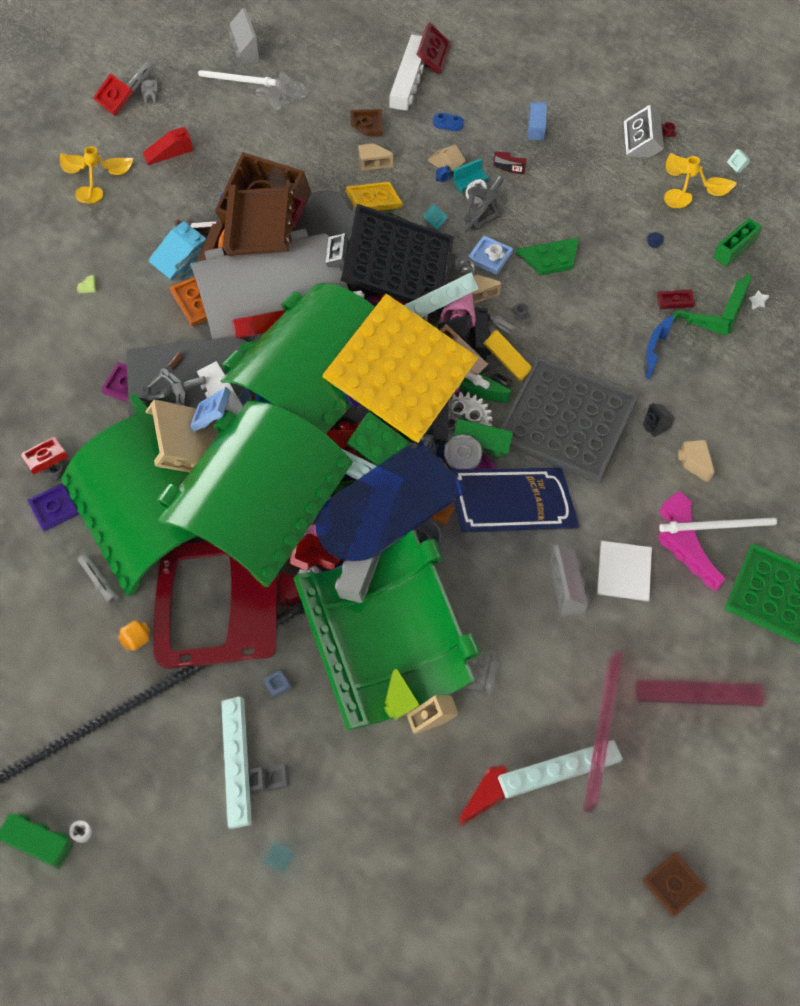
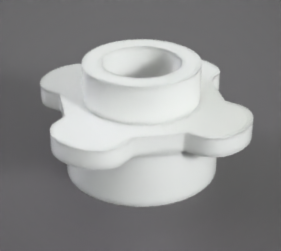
(495, 252)

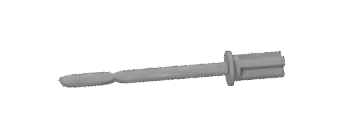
(502, 325)

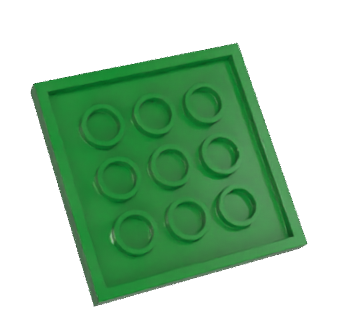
(768, 592)

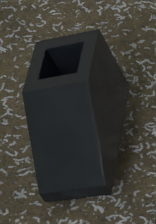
(658, 419)

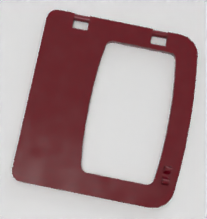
(250, 618)

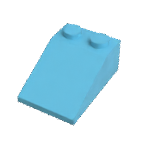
(175, 247)

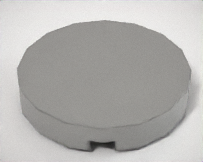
(463, 452)

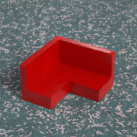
(310, 552)

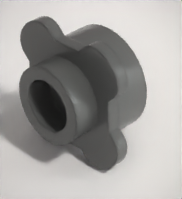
(521, 311)
(55, 475)

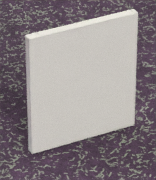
(624, 570)

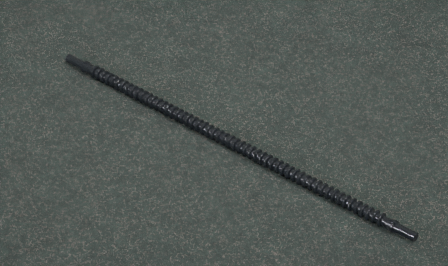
(120, 709)

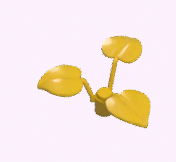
(75, 163)
(677, 165)

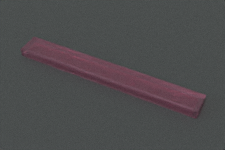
(602, 733)

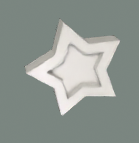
(758, 300)

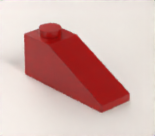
(170, 145)
(255, 324)
(486, 795)

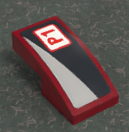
(510, 164)

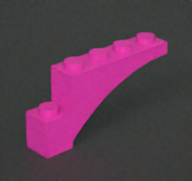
(685, 543)

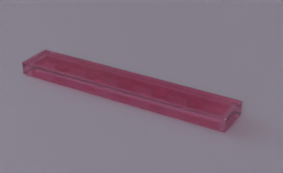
(699, 693)

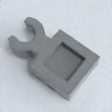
(149, 90)

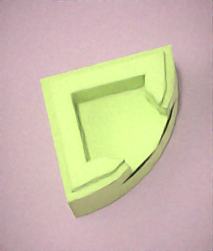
(87, 285)

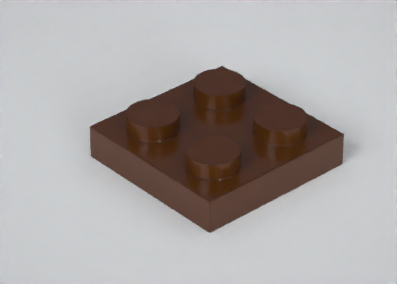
(674, 884)

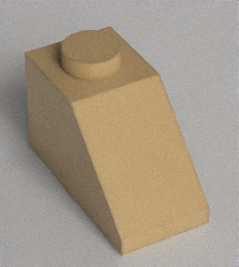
(448, 156)
(374, 157)
(487, 288)
(697, 459)
(432, 713)

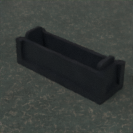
(480, 332)

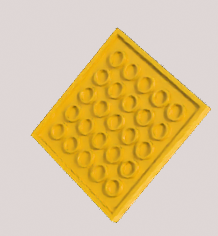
(400, 367)

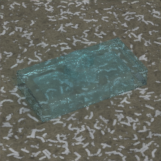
(184, 268)

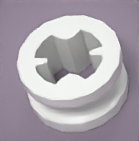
(82, 824)

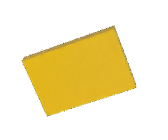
(375, 196)

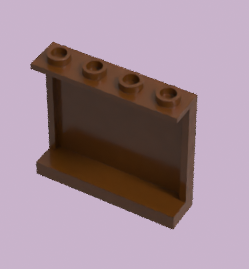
(259, 220)

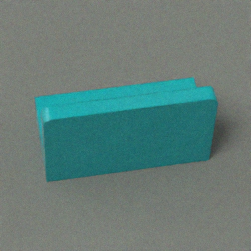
(468, 173)

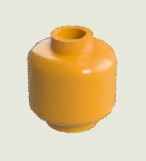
(134, 635)

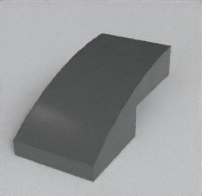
(269, 778)

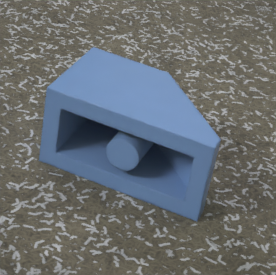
(537, 121)

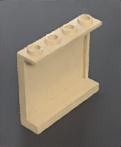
(178, 444)

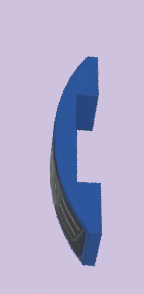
(660, 332)

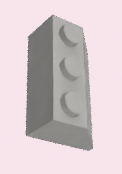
(244, 38)
(643, 133)
(568, 581)

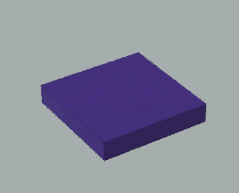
(53, 507)

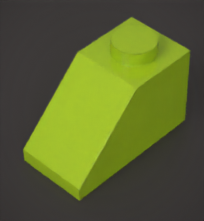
(399, 698)

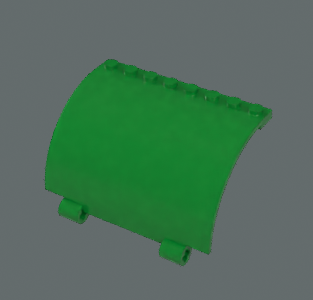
(298, 349)
(257, 486)
(117, 496)
(398, 626)

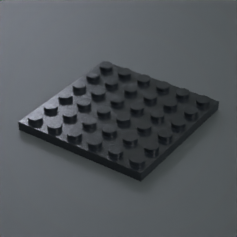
(396, 256)

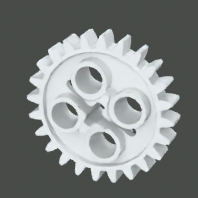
(470, 407)

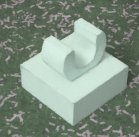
(738, 161)

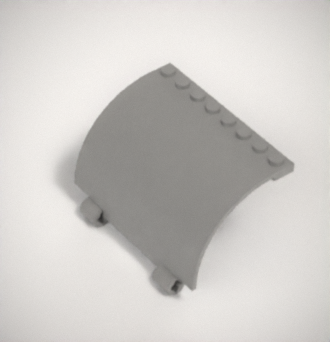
(260, 282)

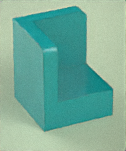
(435, 216)

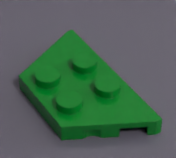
(551, 256)

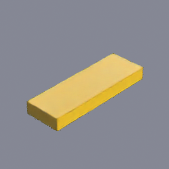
(508, 355)

